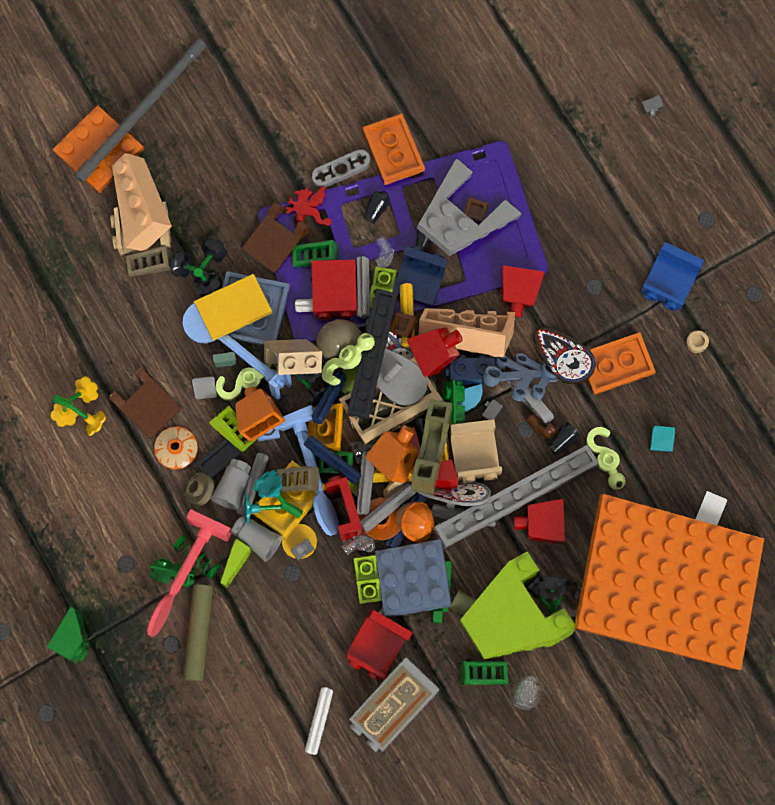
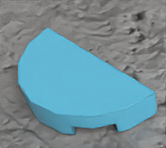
(472, 397)

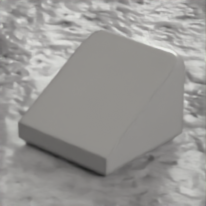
(204, 387)

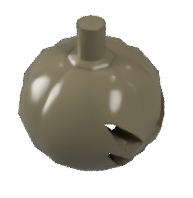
(335, 337)

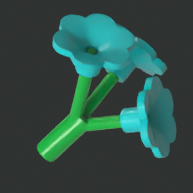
(269, 486)

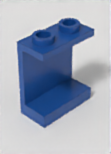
(671, 277)

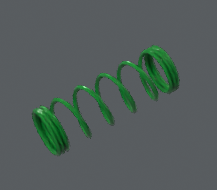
(213, 570)

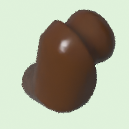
(539, 428)

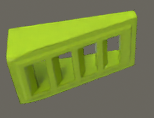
(224, 429)
(237, 557)

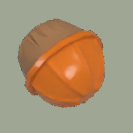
(415, 521)

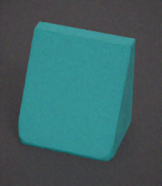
(662, 438)

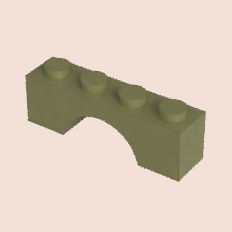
(432, 447)

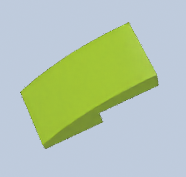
(384, 280)
(367, 579)

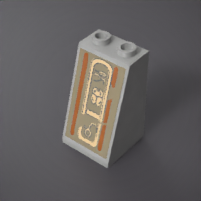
(393, 705)

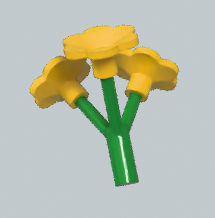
(65, 412)

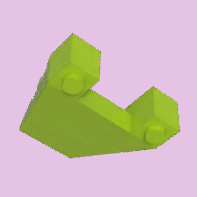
(508, 618)

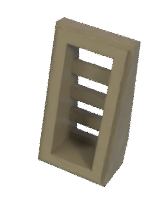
(148, 254)
(312, 479)

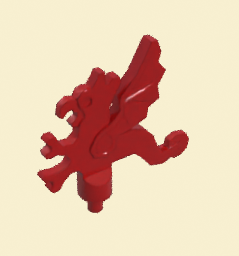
(304, 208)

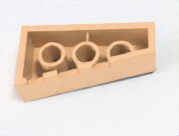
(139, 203)
(480, 332)

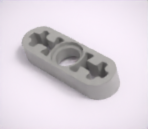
(342, 160)
(536, 406)

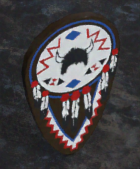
(565, 356)

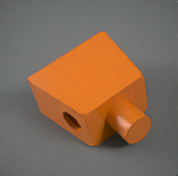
(257, 414)
(394, 454)

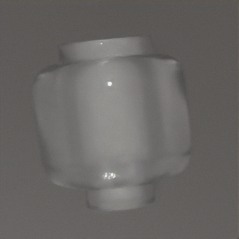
(526, 693)

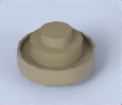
(199, 489)

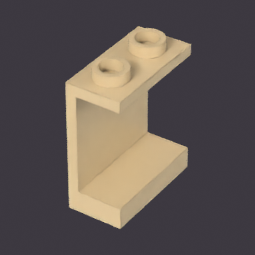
(118, 240)
(293, 356)
(475, 451)

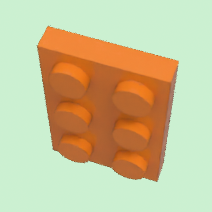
(393, 149)
(620, 363)

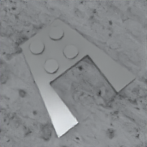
(449, 225)

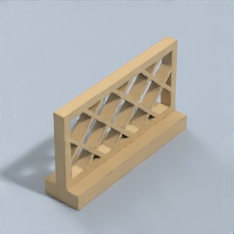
(395, 420)

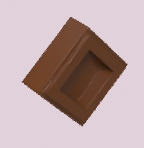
(476, 210)
(403, 324)

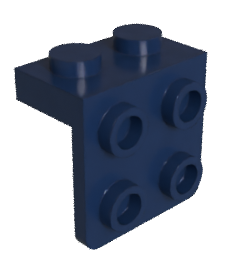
(423, 272)

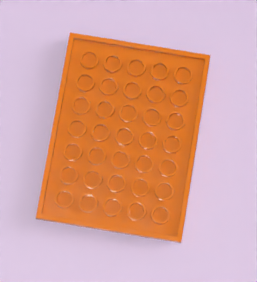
(669, 582)

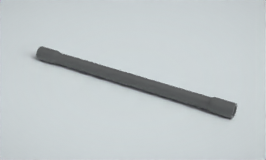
(90, 165)

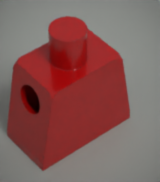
(519, 287)
(435, 349)
(543, 522)

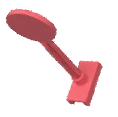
(207, 528)

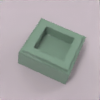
(224, 359)

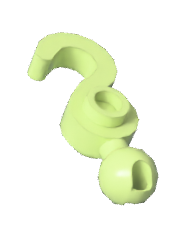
(349, 358)
(247, 378)
(607, 458)

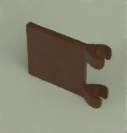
(273, 242)
(149, 406)

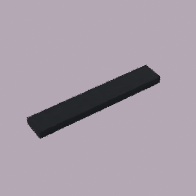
(371, 360)

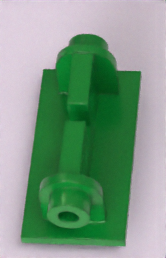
(452, 393)
(164, 570)

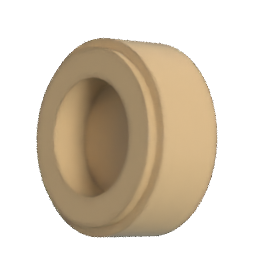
(697, 341)

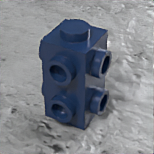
(468, 370)

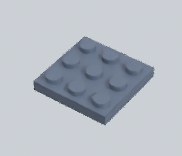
(269, 326)
(413, 578)

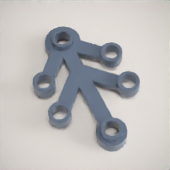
(493, 375)

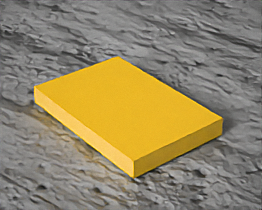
(233, 307)
(280, 520)

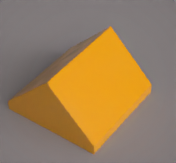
(329, 431)

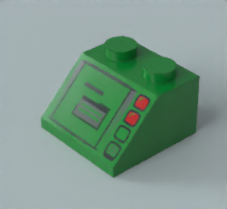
(71, 637)

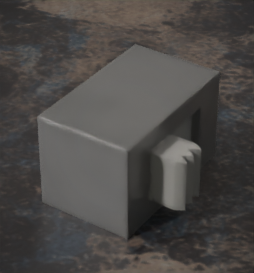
(651, 106)
(492, 410)
(302, 549)

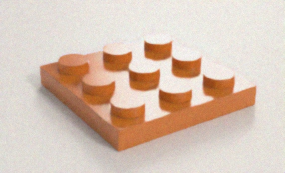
(85, 141)

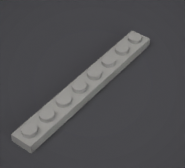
(516, 496)

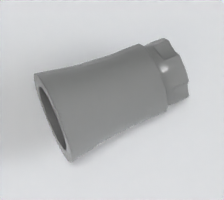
(232, 485)
(257, 537)

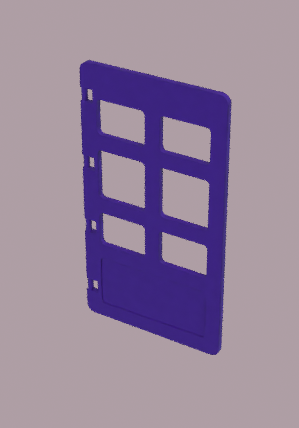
(491, 181)

